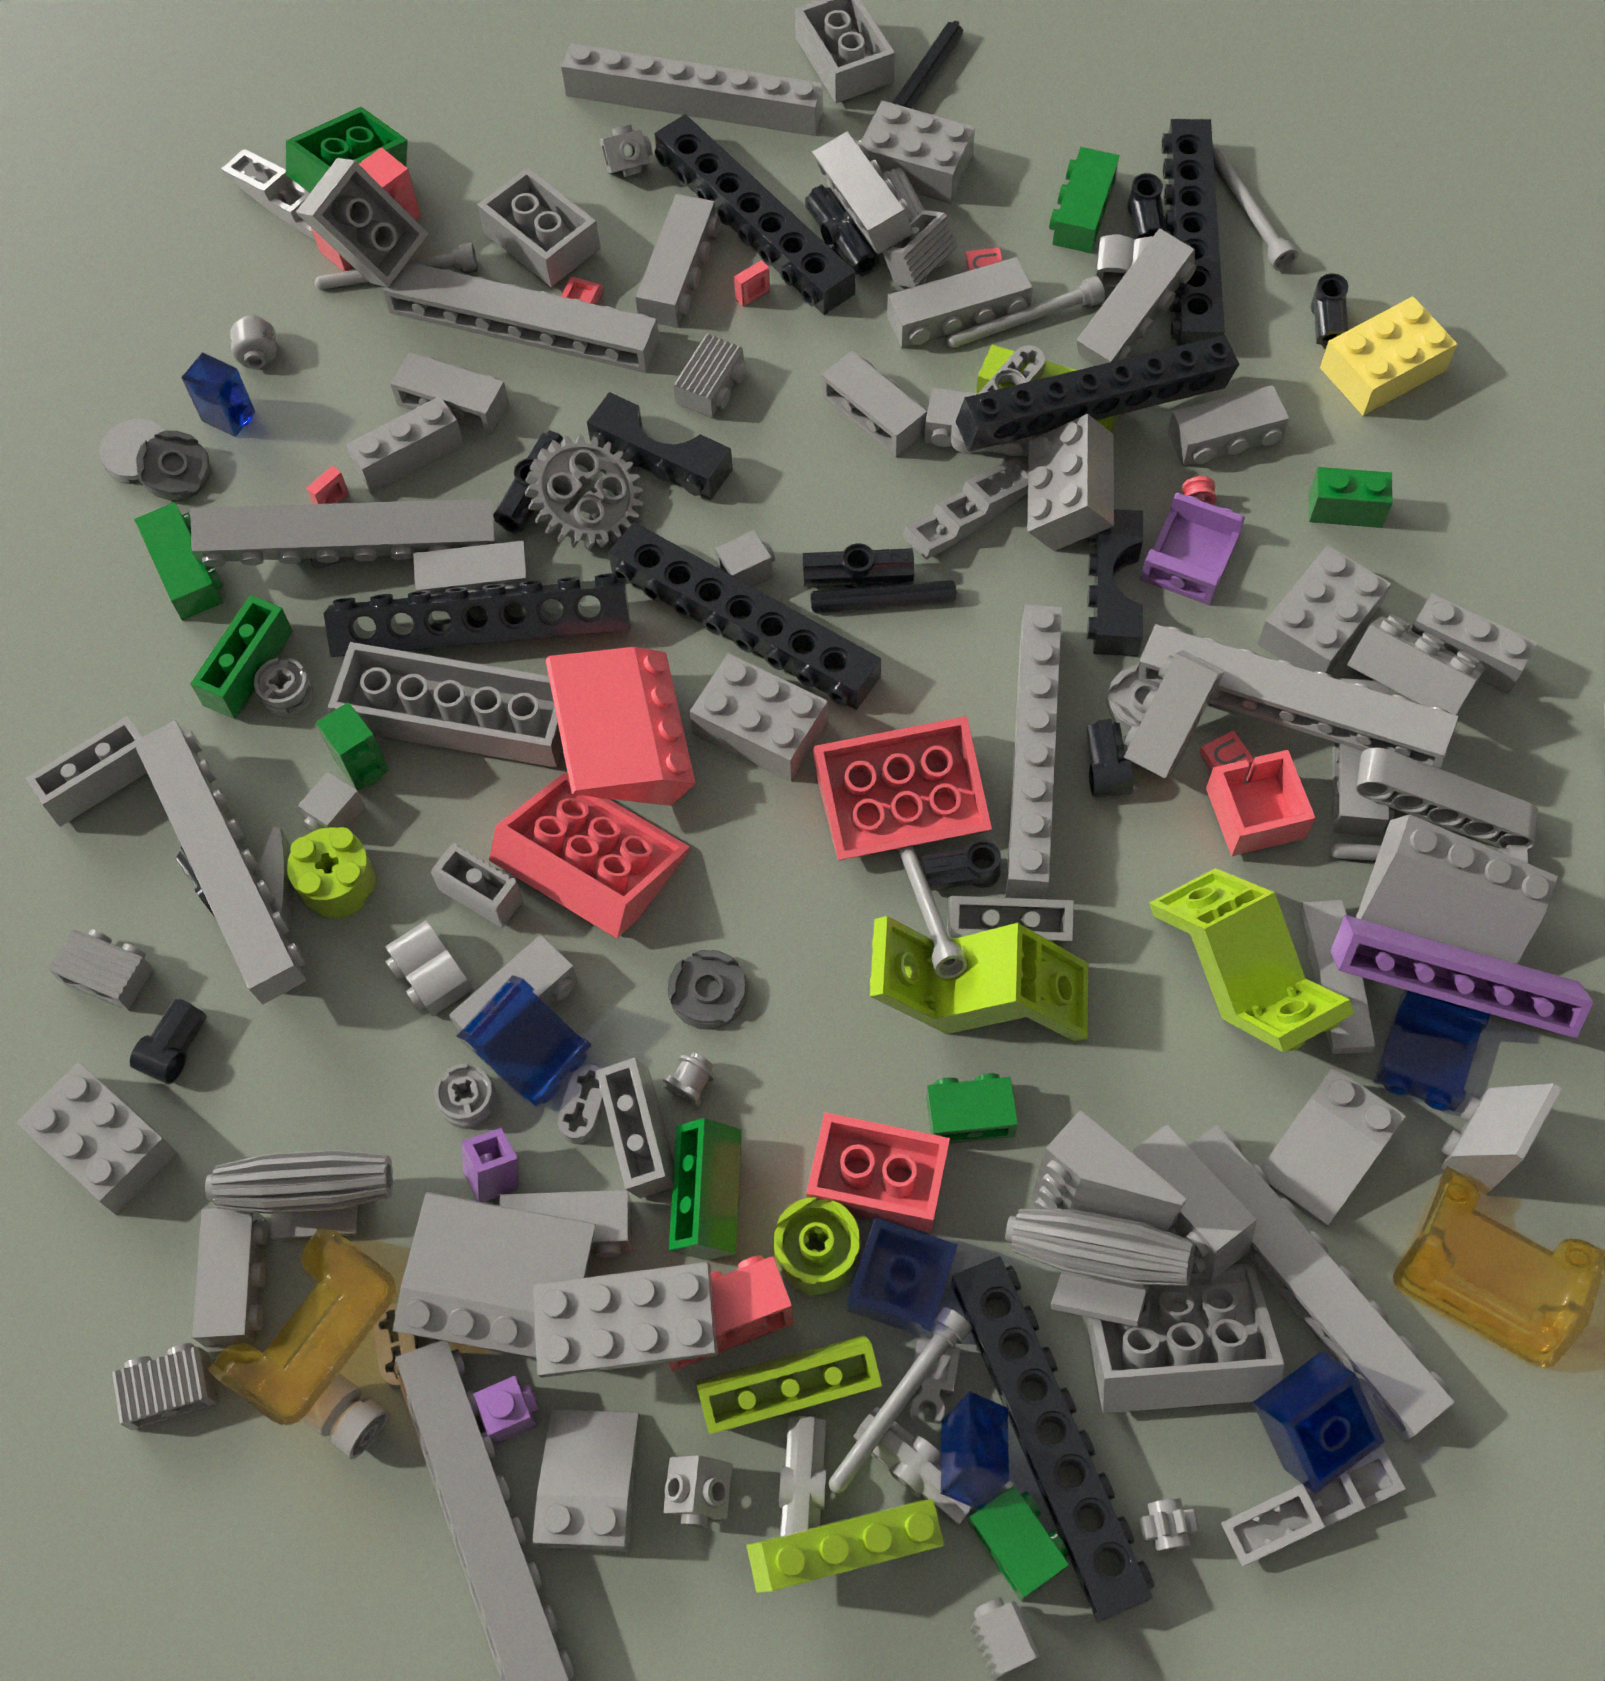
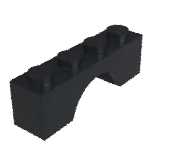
(695, 465)
(1116, 619)

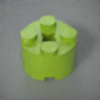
(331, 872)
(824, 1223)

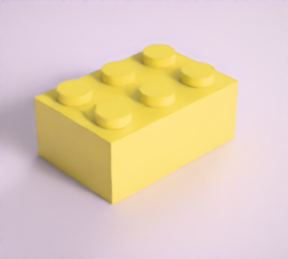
(1388, 355)

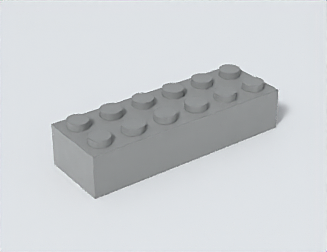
(450, 703)

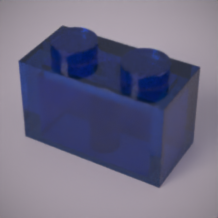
(219, 394)
(974, 1451)

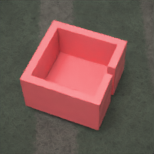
(1266, 809)

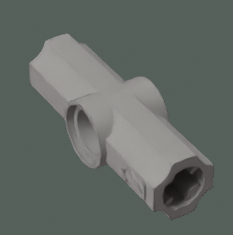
(915, 1466)
(803, 1475)

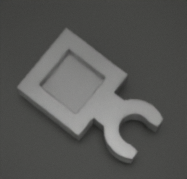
(939, 1380)

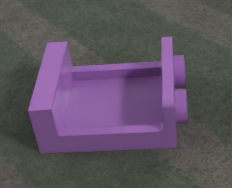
(1193, 548)

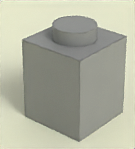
(746, 559)
(331, 804)

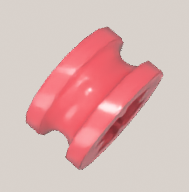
(1201, 488)

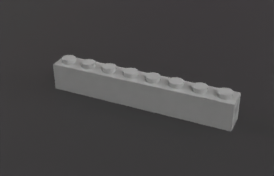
(693, 89)
(524, 316)
(337, 530)
(1308, 699)
(1034, 753)
(220, 862)
(1328, 1295)
(478, 1517)

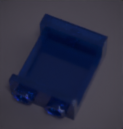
(524, 1041)
(1430, 1050)

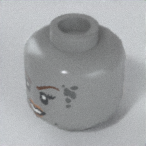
(253, 340)

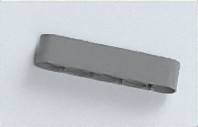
(1446, 799)

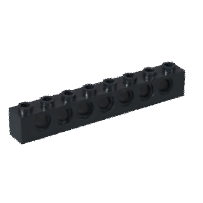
(755, 214)
(1195, 223)
(1097, 391)
(612, 615)
(765, 615)
(1104, 1593)

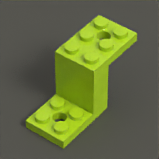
(1251, 960)
(1006, 978)

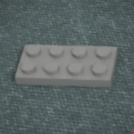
(624, 1320)

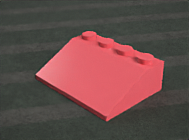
(621, 725)
(901, 788)
(587, 855)

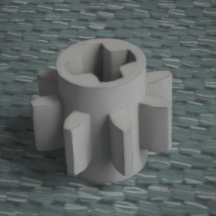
(1169, 1525)

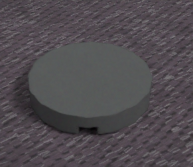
(173, 465)
(707, 989)

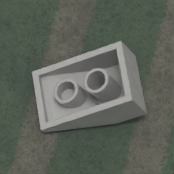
(1498, 1132)
(1331, 1146)
(587, 1481)

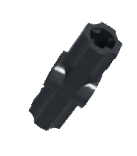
(840, 230)
(513, 509)
(877, 565)

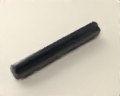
(929, 65)
(883, 596)

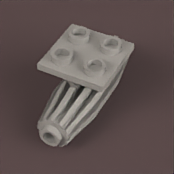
(303, 1189)
(1102, 1260)

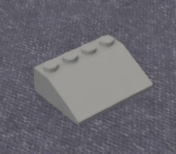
(1455, 890)
(1100, 1176)
(477, 1271)
(1190, 1346)

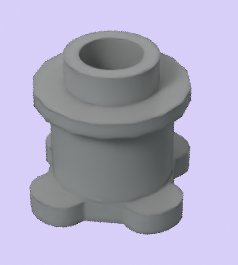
(690, 1078)

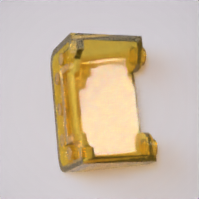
(1497, 1279)
(317, 1338)

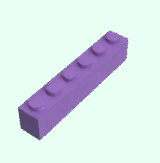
(1461, 976)

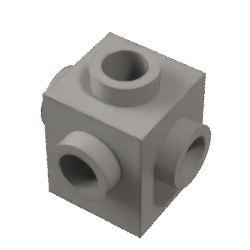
(614, 154)
(697, 1489)

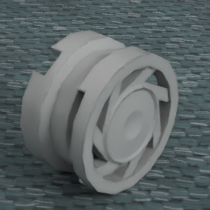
(283, 685)
(465, 1096)

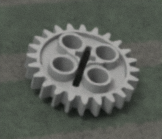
(558, 469)

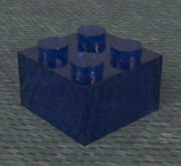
(902, 1277)
(1319, 1421)

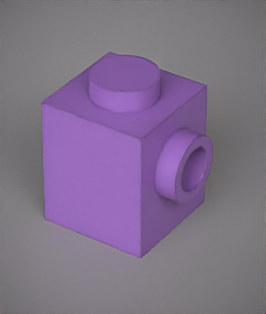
(490, 1165)
(507, 1409)

